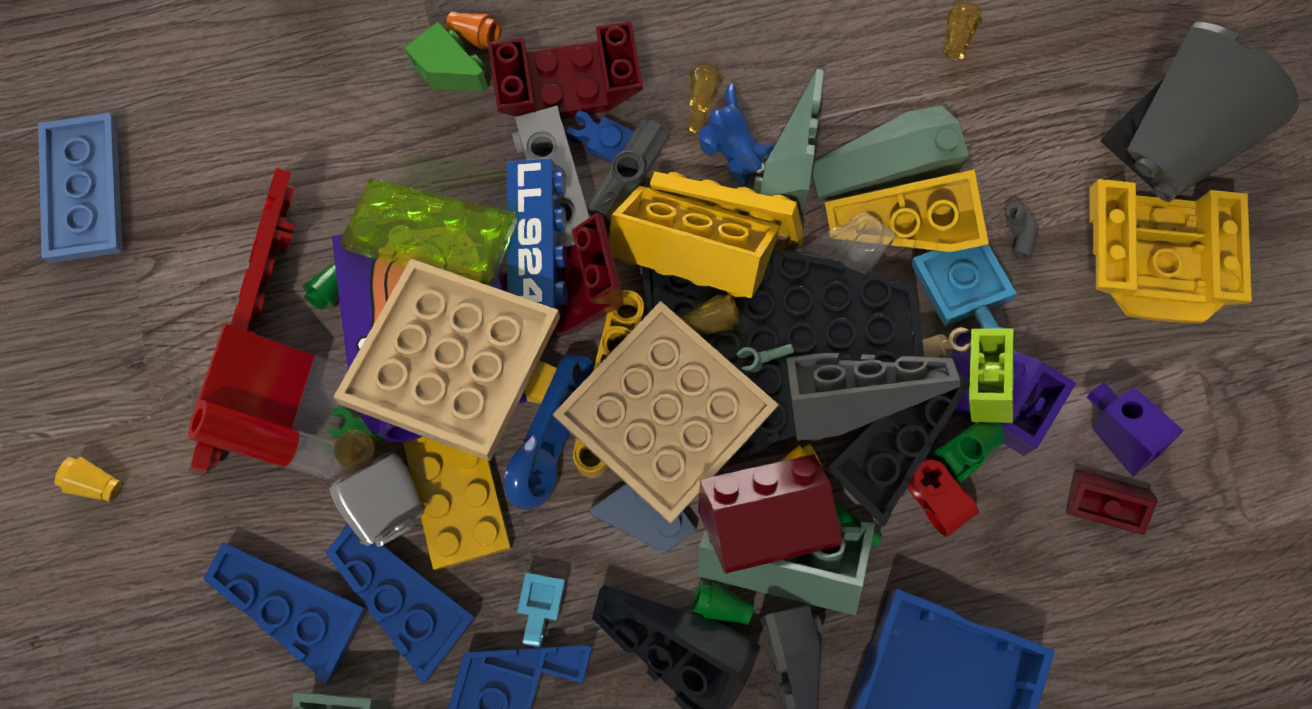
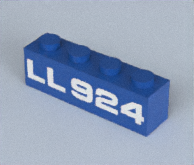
(535, 245)

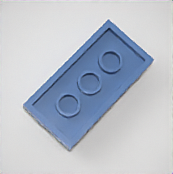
(79, 188)

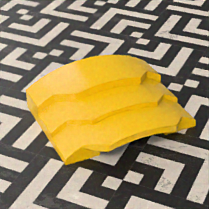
(1171, 256)

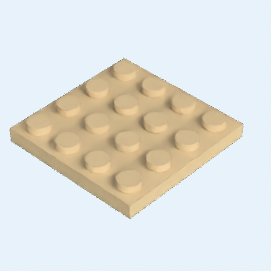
(448, 359)
(665, 411)

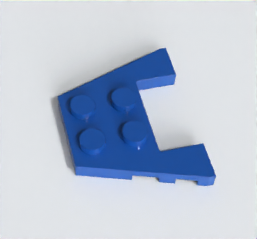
(513, 676)

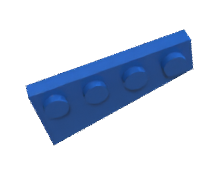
(406, 604)
(296, 612)

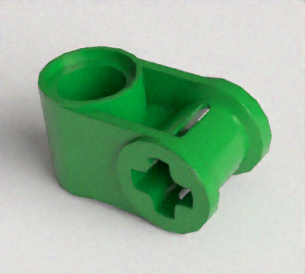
(969, 449)

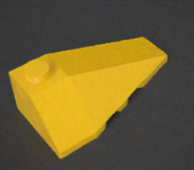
(925, 214)

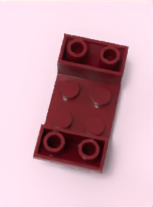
(572, 77)
(589, 278)

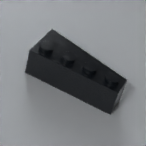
(887, 452)

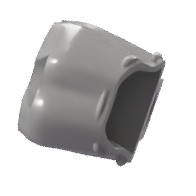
(378, 499)

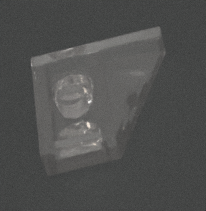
(856, 243)

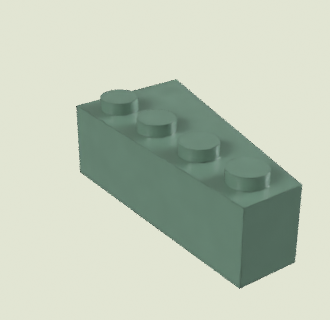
(821, 578)

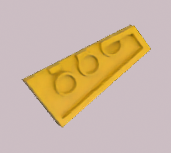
(743, 201)

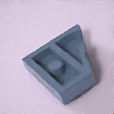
(639, 520)

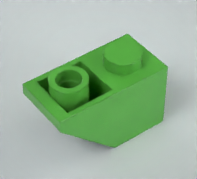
(444, 63)

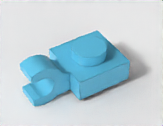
(539, 601)

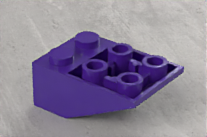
(1037, 397)

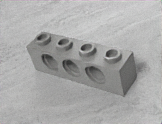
(545, 131)

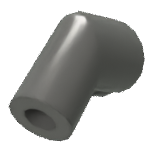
(1024, 228)

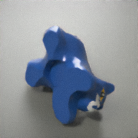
(731, 137)

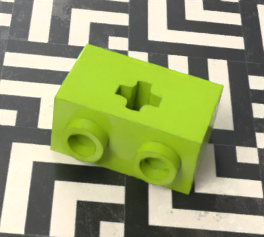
(992, 375)

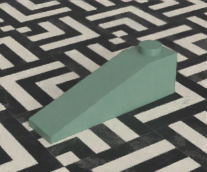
(902, 151)
(792, 158)

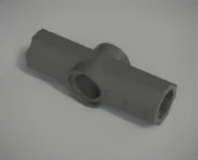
(637, 155)

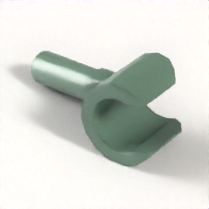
(763, 356)

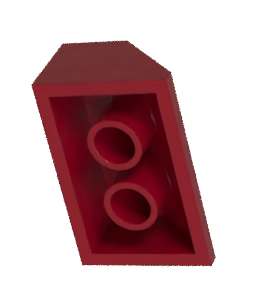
(769, 513)

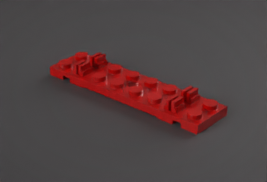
(271, 237)

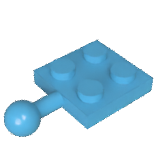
(964, 284)

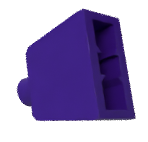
(1132, 427)

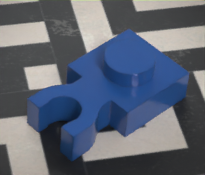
(603, 139)

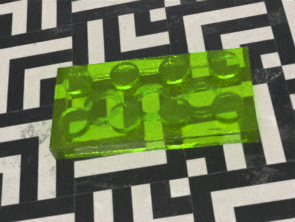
(431, 228)

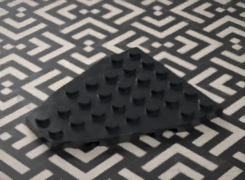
(805, 304)

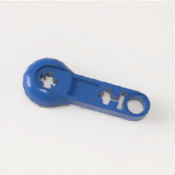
(544, 440)

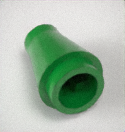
(721, 605)

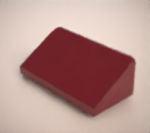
(1110, 502)

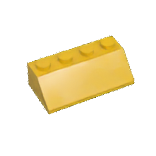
(692, 241)

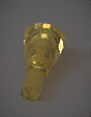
(703, 88)

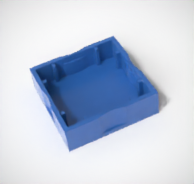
(941, 661)

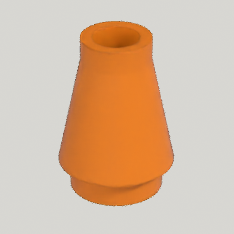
(474, 28)

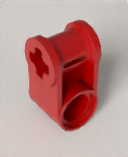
(943, 500)

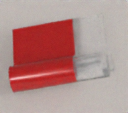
(269, 404)

